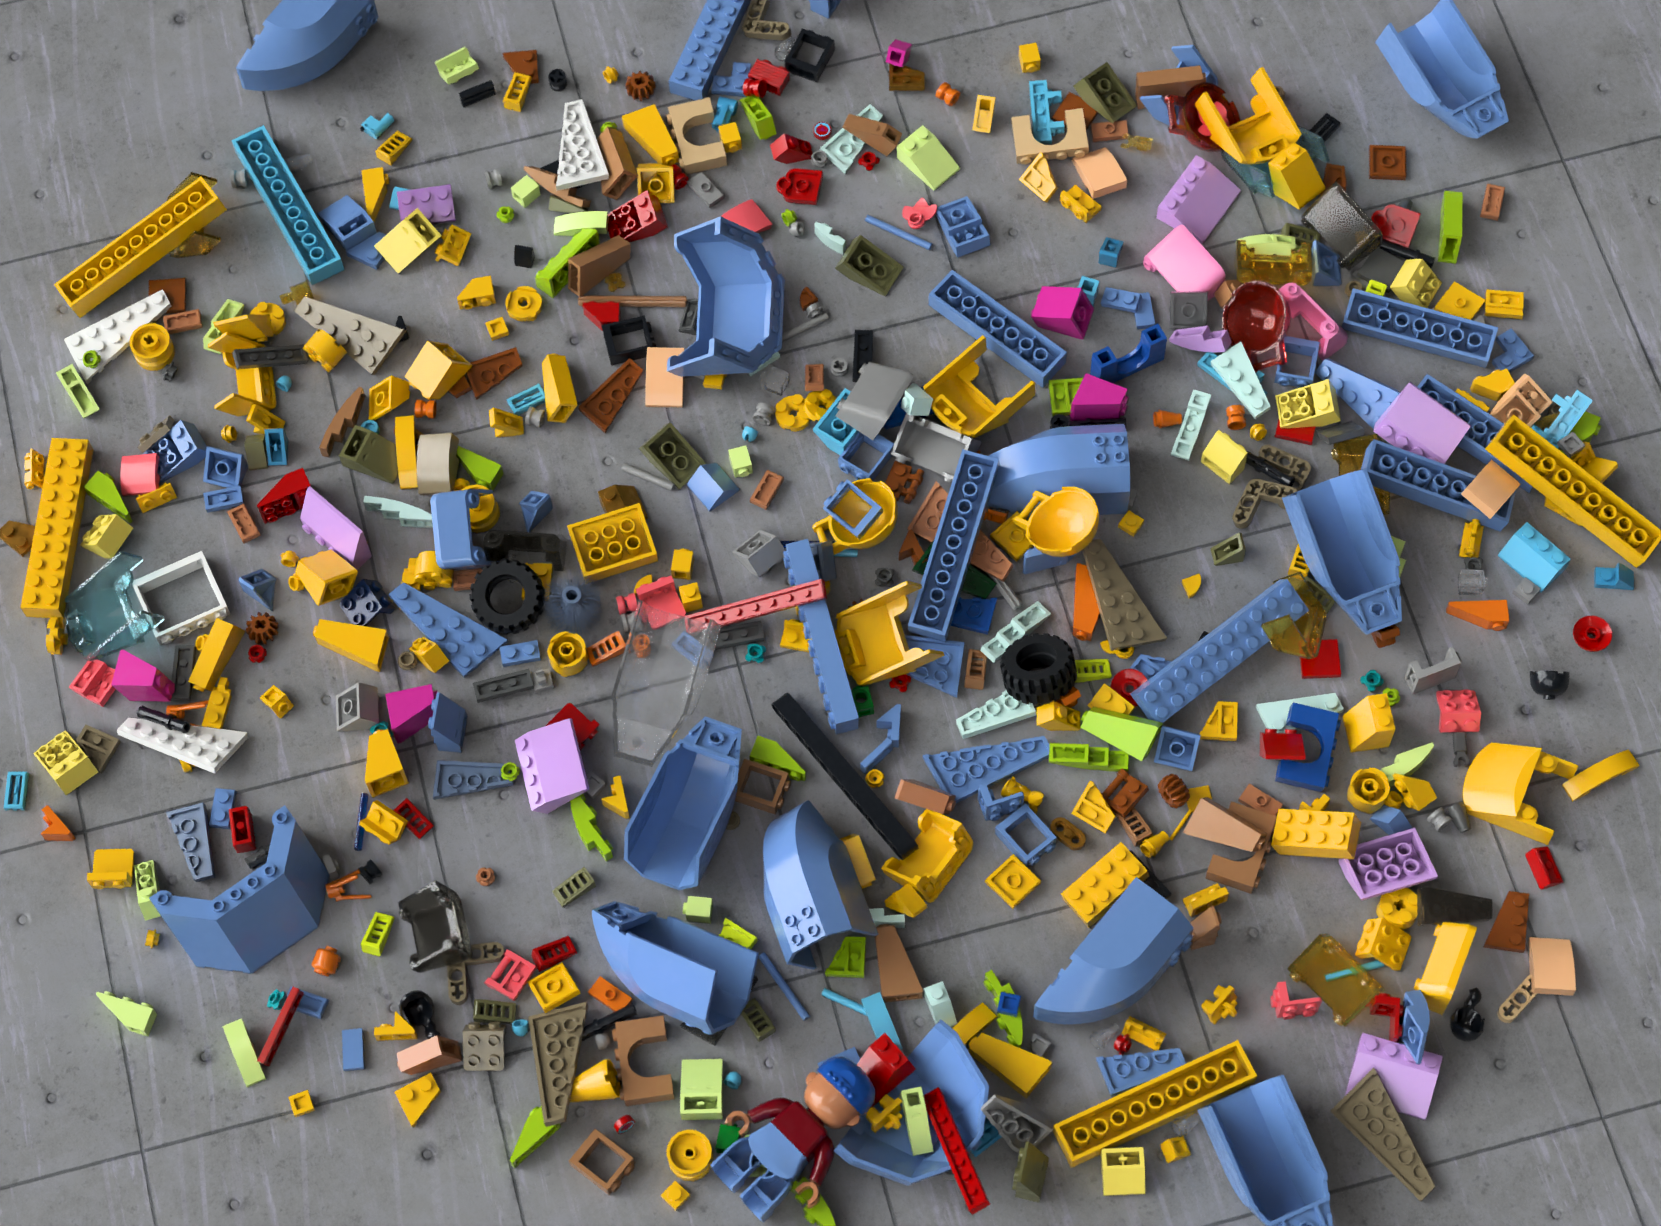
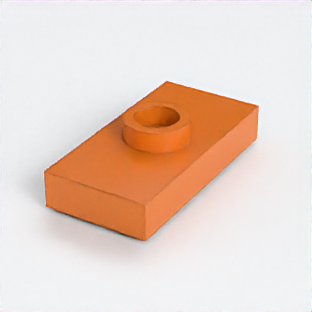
(609, 995)

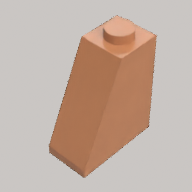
(925, 796)
(429, 1055)

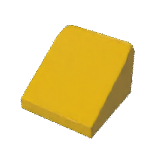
(1175, 1149)

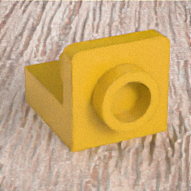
(277, 701)
(1317, 805)

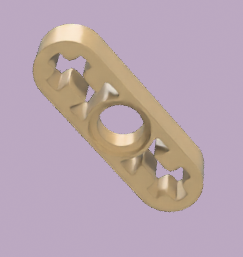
(1506, 1005)

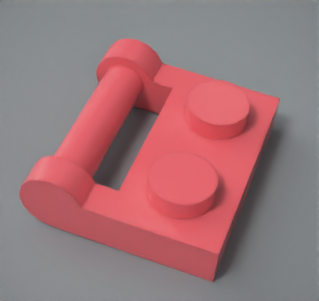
(515, 978)

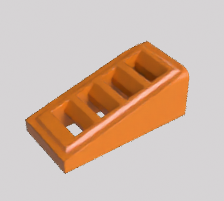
(609, 640)

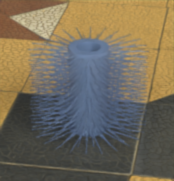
(573, 603)

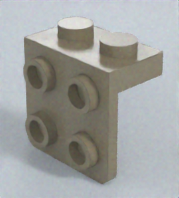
(484, 1046)

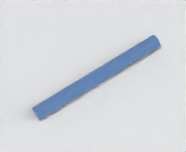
(896, 231)
(783, 986)

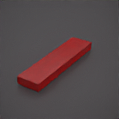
(280, 1026)

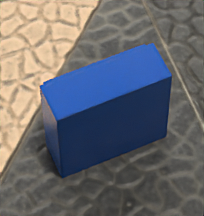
(1009, 1004)

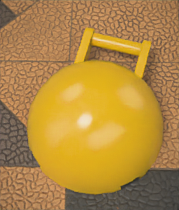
(853, 509)
(1061, 522)

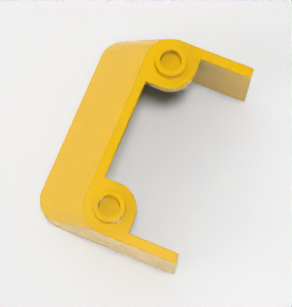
(253, 384)
(1445, 964)

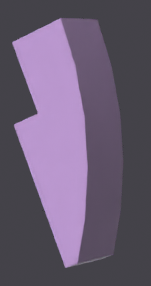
(1201, 339)

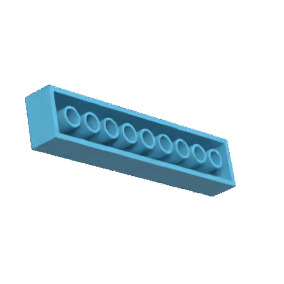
(288, 205)

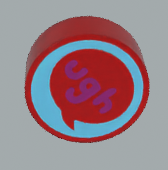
(822, 131)
(624, 1124)

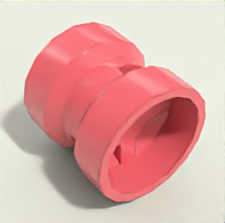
(631, 603)

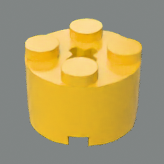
(324, 349)
(430, 574)
(569, 663)
(1358, 792)
(1403, 899)

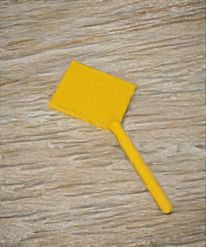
(1195, 796)

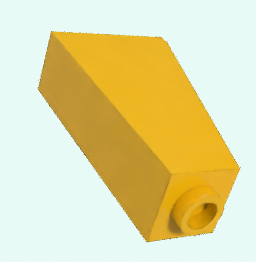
(651, 134)
(558, 388)
(355, 642)
(215, 654)
(1010, 1063)

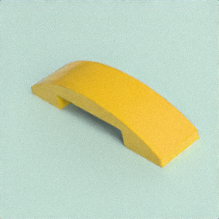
(406, 451)
(1599, 774)
(974, 1022)

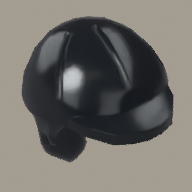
(418, 1010)
(1465, 1021)

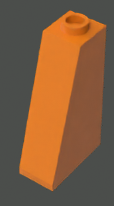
(1085, 605)

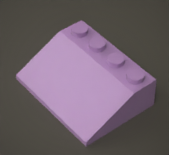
(1198, 199)
(1421, 425)
(333, 529)
(551, 766)
(1388, 865)
(1406, 1083)

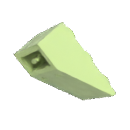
(701, 1089)

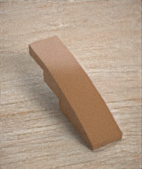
(548, 181)
(345, 417)

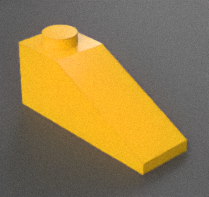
(375, 190)

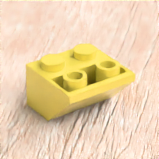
(1416, 283)
(1224, 457)
(106, 535)
(1123, 1171)

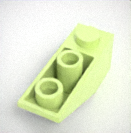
(147, 886)
(133, 1016)
(916, 1121)

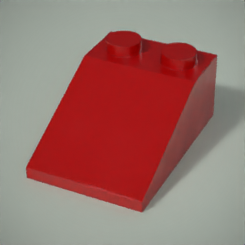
(1282, 745)
(885, 1066)

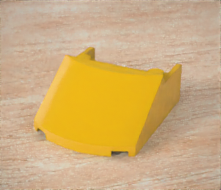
(1259, 136)
(962, 404)
(874, 640)
(1498, 784)

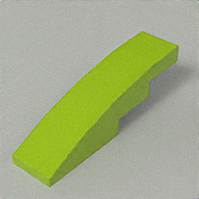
(1088, 757)

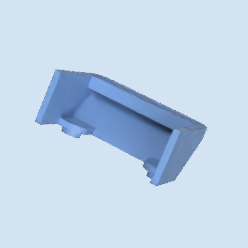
(1188, 57)
(453, 529)

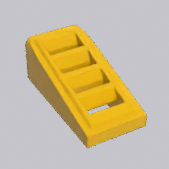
(513, 102)
(394, 154)
(1293, 569)

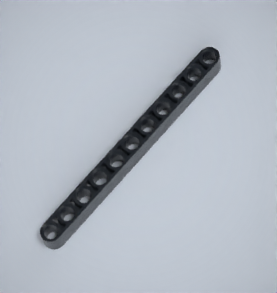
(845, 776)

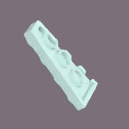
(844, 146)
(1241, 378)
(1275, 713)
(994, 714)

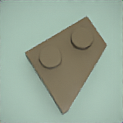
(158, 432)
(97, 746)

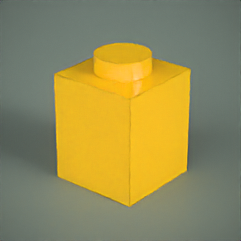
(1029, 57)
(730, 137)
(682, 564)
(690, 597)

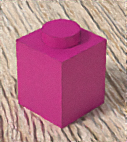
(898, 53)

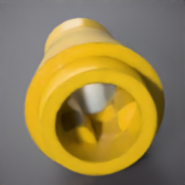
(1152, 845)

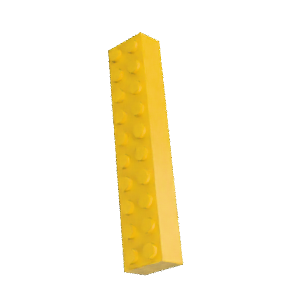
(140, 247)
(1575, 491)
(57, 528)
(1154, 1103)

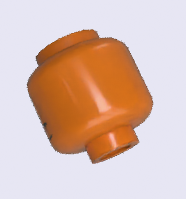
(326, 961)

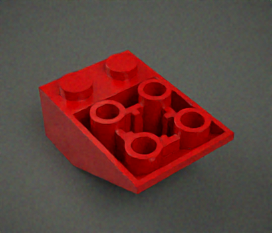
(637, 218)
(284, 497)

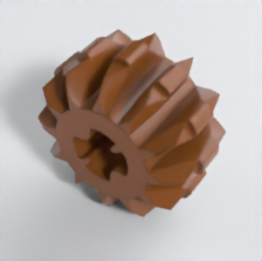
(640, 85)
(255, 630)
(1173, 791)

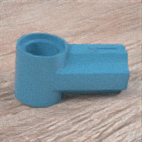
(725, 110)

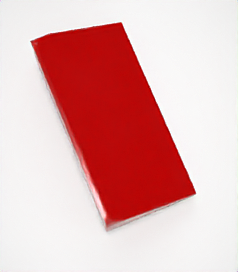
(1543, 867)

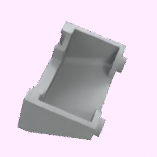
(873, 398)
(931, 445)

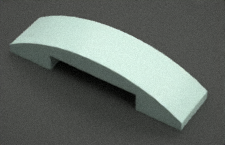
(1191, 425)

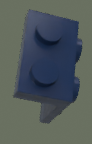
(366, 602)

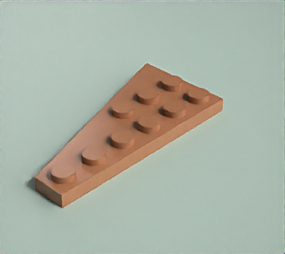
(985, 554)

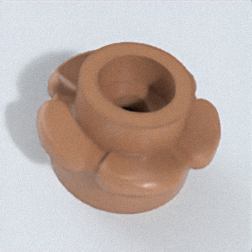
(485, 881)

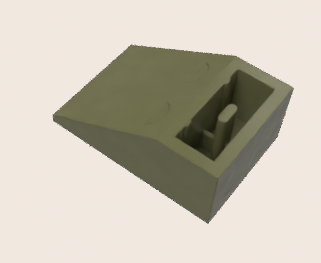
(370, 454)
(1030, 1173)

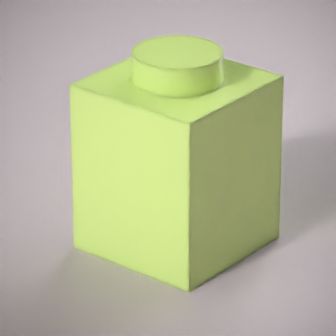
(525, 191)
(740, 461)
(698, 909)

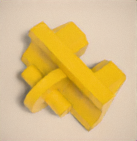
(1223, 1006)
(888, 1117)

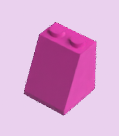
(1063, 311)
(1098, 400)
(141, 680)
(410, 710)

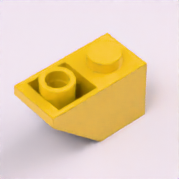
(477, 293)
(1493, 385)
(429, 654)
(1058, 717)
(1416, 792)

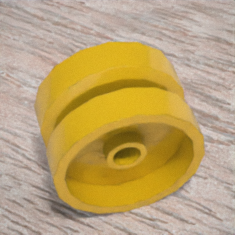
(152, 346)
(486, 513)
(691, 1143)

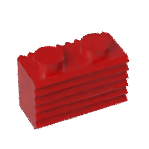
(774, 76)
(242, 829)

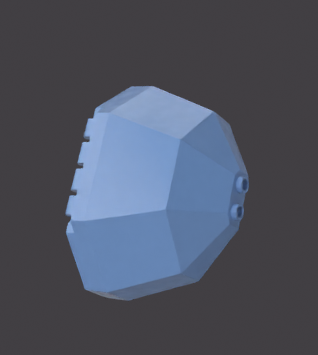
(939, 1062)

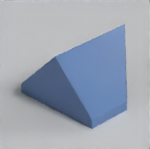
(535, 508)
(259, 586)

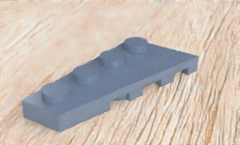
(461, 778)
(193, 834)

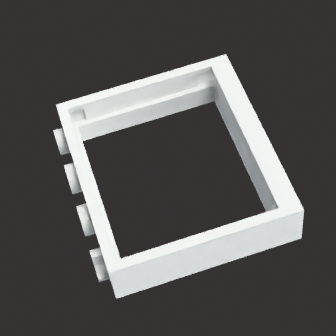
(169, 574)

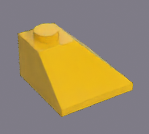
(657, 180)
(387, 396)

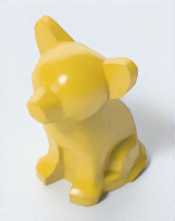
(1033, 798)

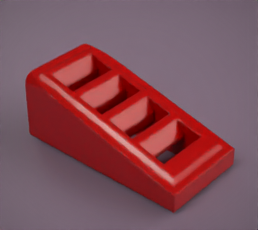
(412, 809)
(555, 959)

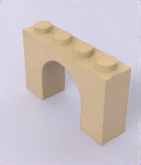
(1073, 145)
(694, 157)

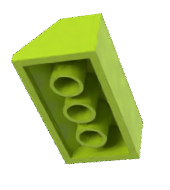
(555, 274)

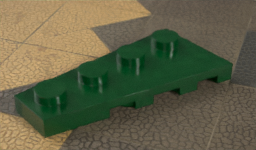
(975, 581)

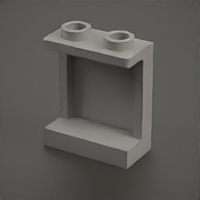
(1423, 679)

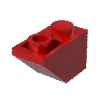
(790, 149)
(602, 312)

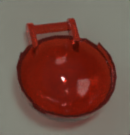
(1189, 118)
(1260, 320)

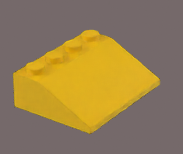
(612, 543)

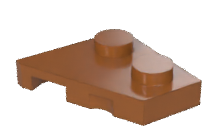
(524, 63)

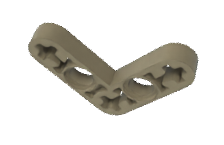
(759, 24)
(1291, 469)
(1261, 493)
(462, 968)

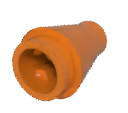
(1164, 419)

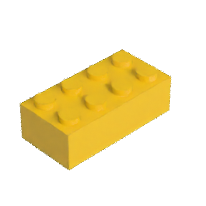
(1316, 833)
(1103, 884)

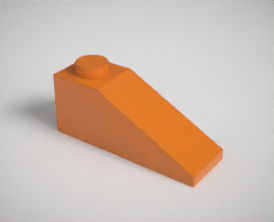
(1485, 613)

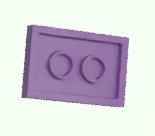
(433, 202)

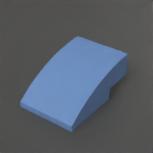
(962, 226)
(1415, 1024)

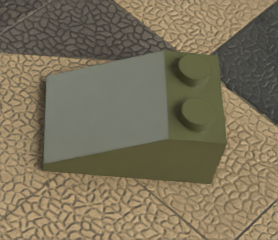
(1105, 93)
(869, 266)
(672, 455)

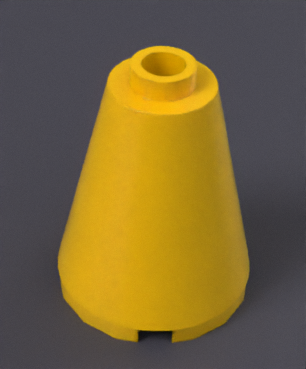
(596, 1083)

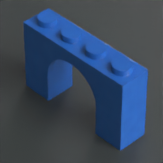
(1147, 353)
(1323, 725)

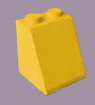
(1295, 176)
(436, 369)
(326, 576)
(1369, 724)
(383, 765)
(859, 860)

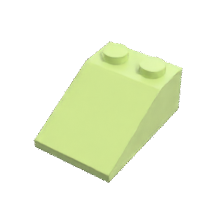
(927, 158)

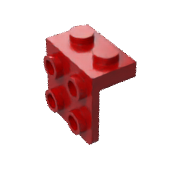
(583, 726)
(1389, 1006)

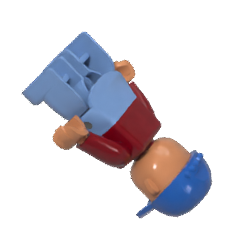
(794, 1136)

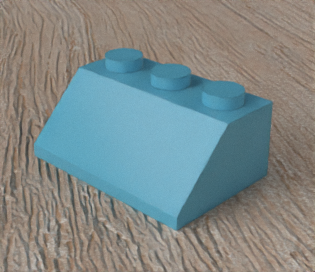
(834, 431)
(1534, 557)

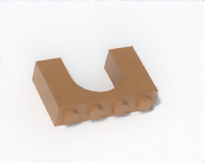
(1243, 874)
(630, 1036)

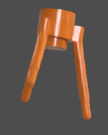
(179, 710)
(336, 888)

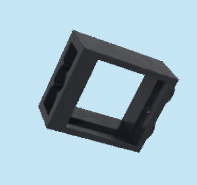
(805, 69)
(623, 327)

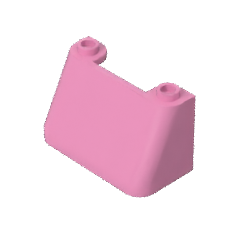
(1185, 263)
(1302, 303)

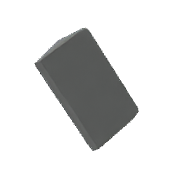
(689, 319)

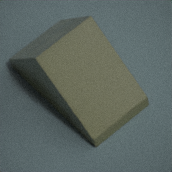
(256, 452)
(1229, 551)

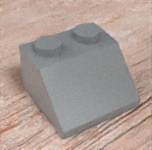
(760, 552)
(357, 708)

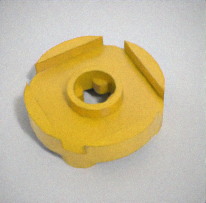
(525, 313)
(276, 315)
(815, 399)
(783, 408)
(57, 635)

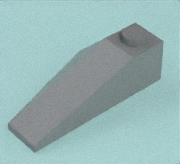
(1017, 1121)

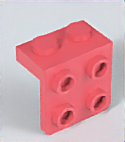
(662, 596)
(1458, 711)
(1289, 1009)

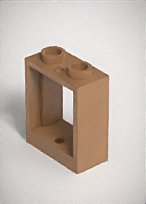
(756, 802)
(587, 1148)

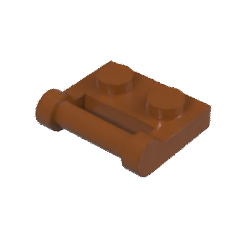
(1127, 796)

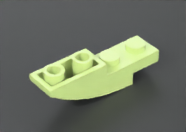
(1271, 244)

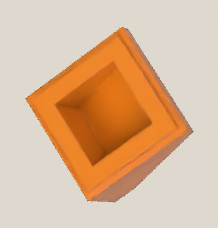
(997, 515)

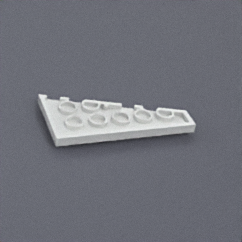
(579, 151)
(113, 333)
(200, 746)

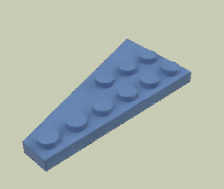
(1364, 395)
(460, 638)
(942, 672)
(967, 769)

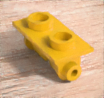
(35, 464)
(156, 498)
(1471, 539)
(1143, 1033)

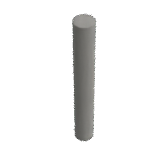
(805, 326)
(649, 477)

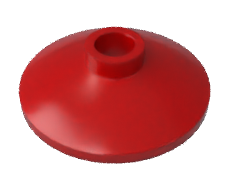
(1595, 626)
(1127, 678)

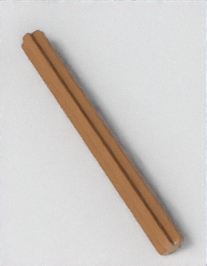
(637, 301)

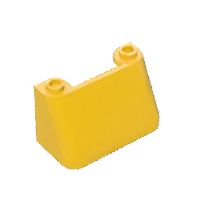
(940, 853)

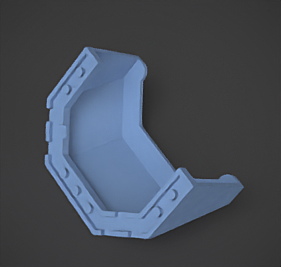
(736, 300)
(257, 914)

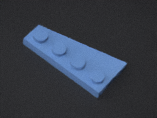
(1130, 1071)

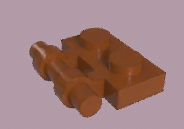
(898, 478)

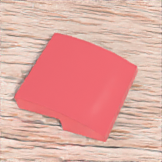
(749, 216)
(139, 474)
(94, 682)

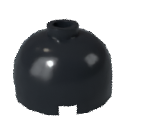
(1549, 683)

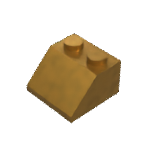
(618, 497)

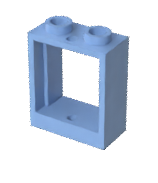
(1301, 347)
(879, 443)
(868, 520)
(1013, 821)

